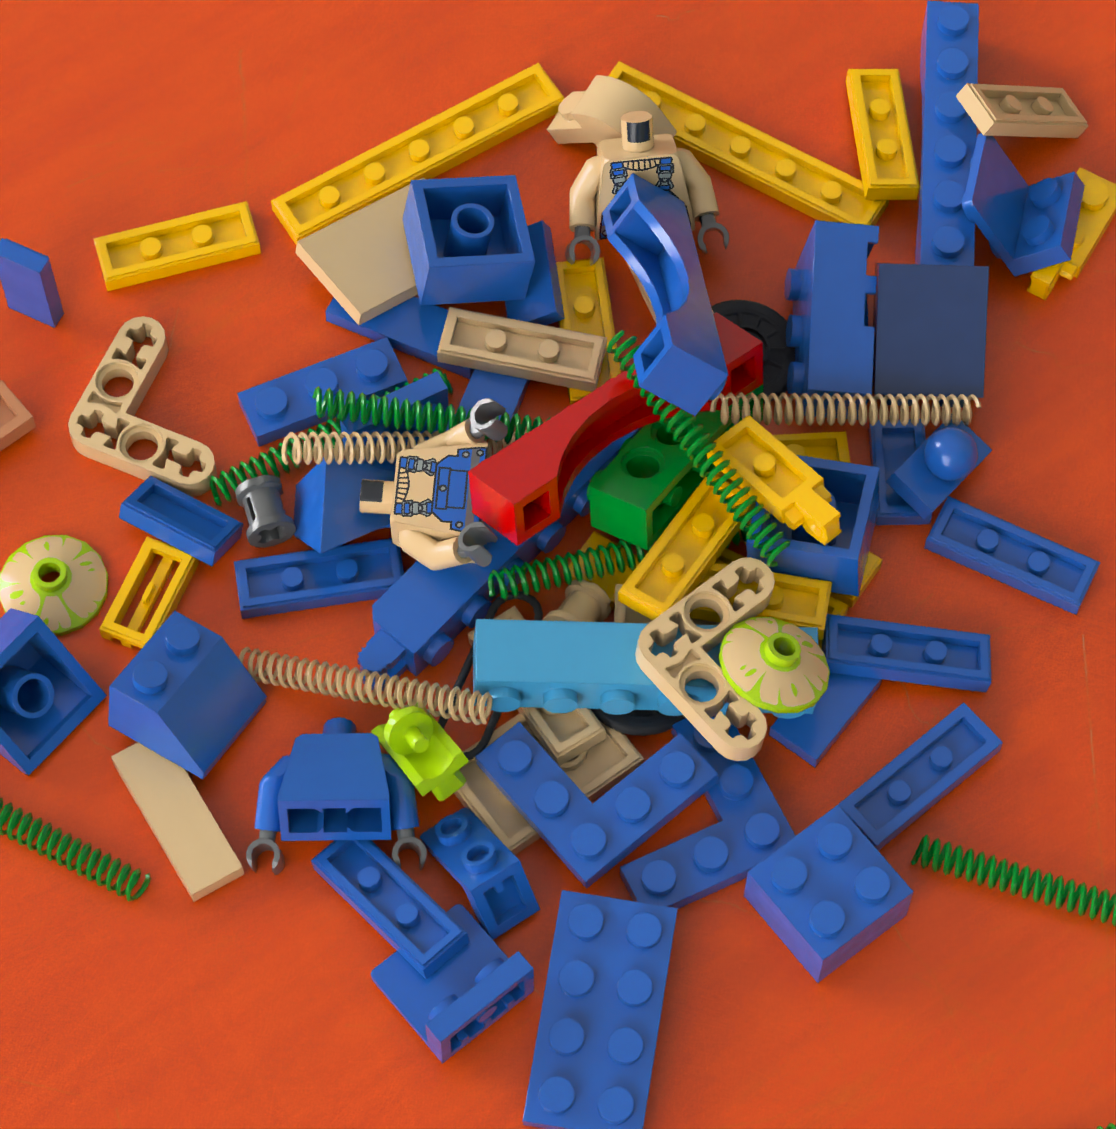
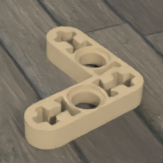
(119, 412)
(691, 660)

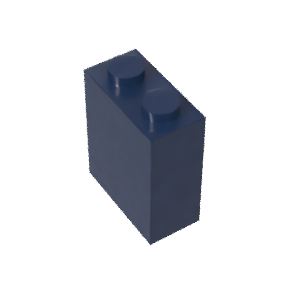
(930, 330)

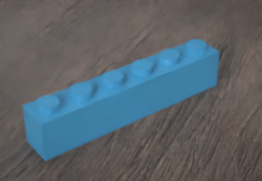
(577, 667)

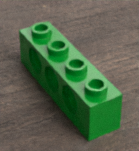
(652, 478)

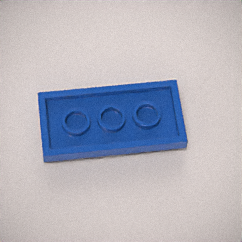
(600, 1014)

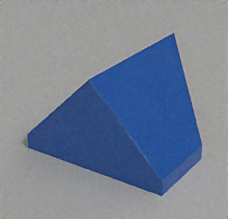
(329, 504)

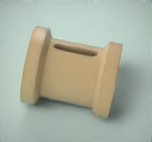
(582, 604)

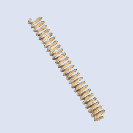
(936, 413)
(360, 451)
(459, 703)

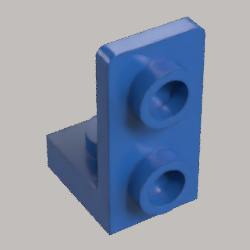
(484, 869)

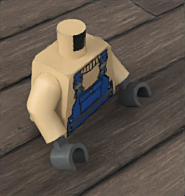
(650, 158)
(432, 493)

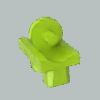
(423, 751)

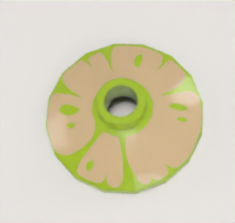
(70, 599)
(774, 665)

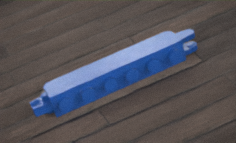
(430, 608)

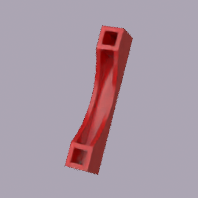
(528, 480)

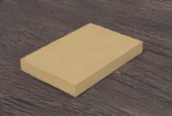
(364, 258)
(591, 771)

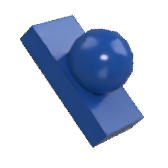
(938, 467)

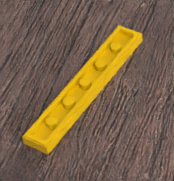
(420, 152)
(757, 157)

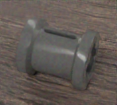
(265, 511)

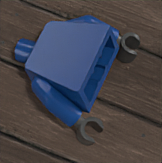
(335, 790)

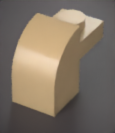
(597, 112)

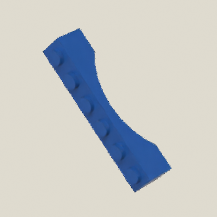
(948, 133)
(683, 352)

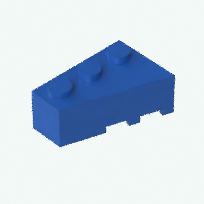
(831, 314)

